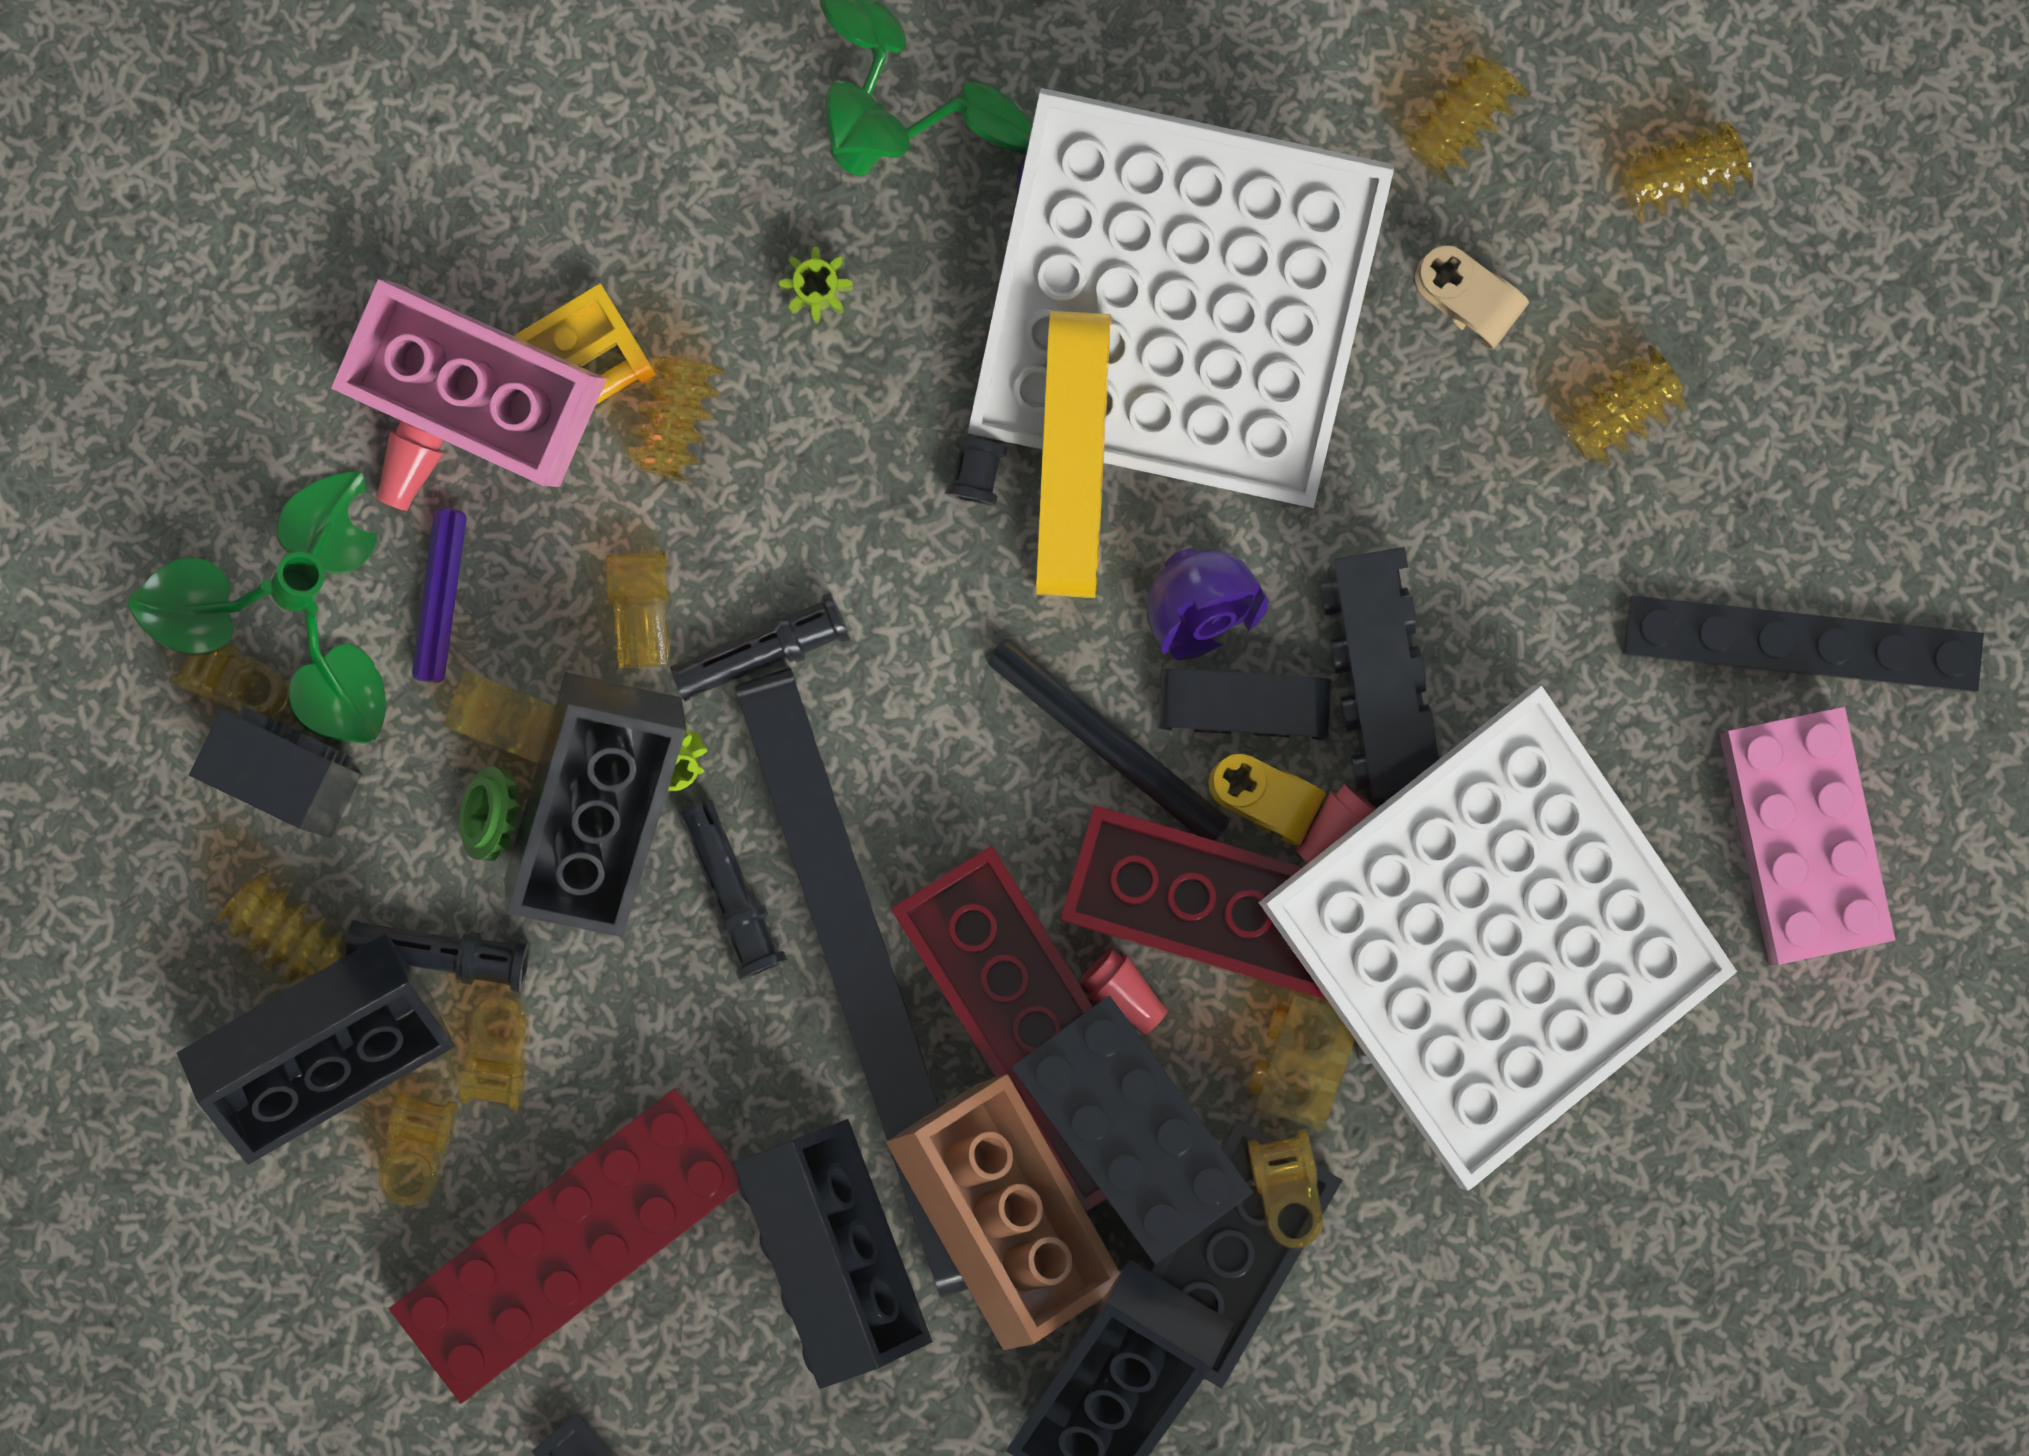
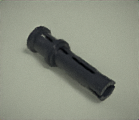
(787, 638)
(740, 915)
(467, 957)

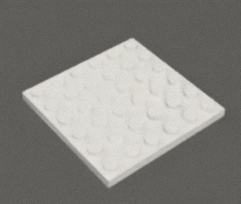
(1224, 282)
(1499, 937)

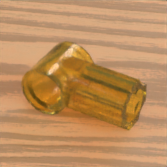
(639, 601)

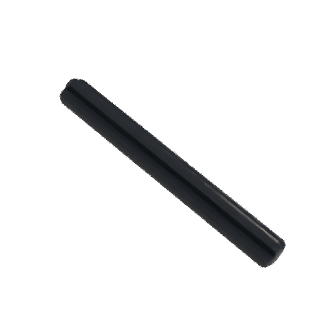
(1107, 740)

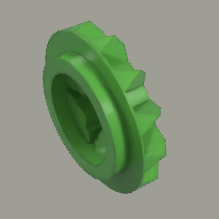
(489, 813)

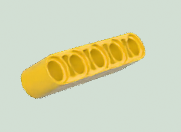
(1073, 453)

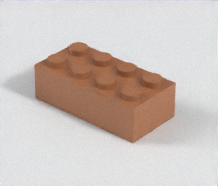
(1005, 1212)

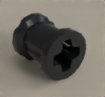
(976, 470)

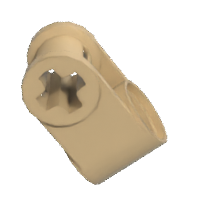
(1477, 301)

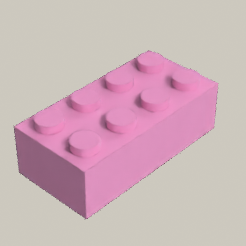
(468, 383)
(1807, 836)

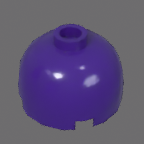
(1210, 592)

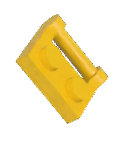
(587, 330)

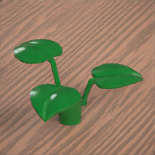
(866, 132)
(189, 609)

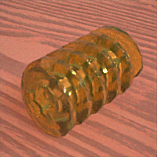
(1461, 115)
(1685, 169)
(1623, 408)
(673, 417)
(280, 929)

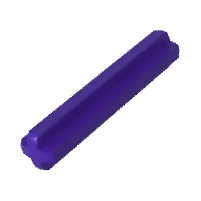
(439, 595)

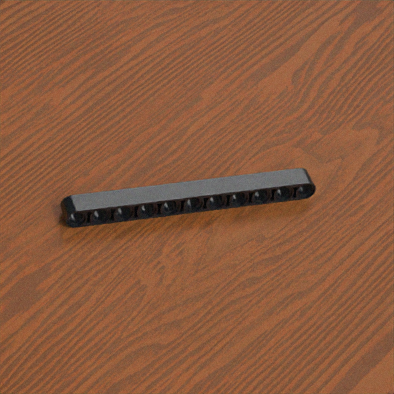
(844, 926)

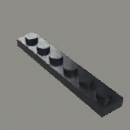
(1803, 644)

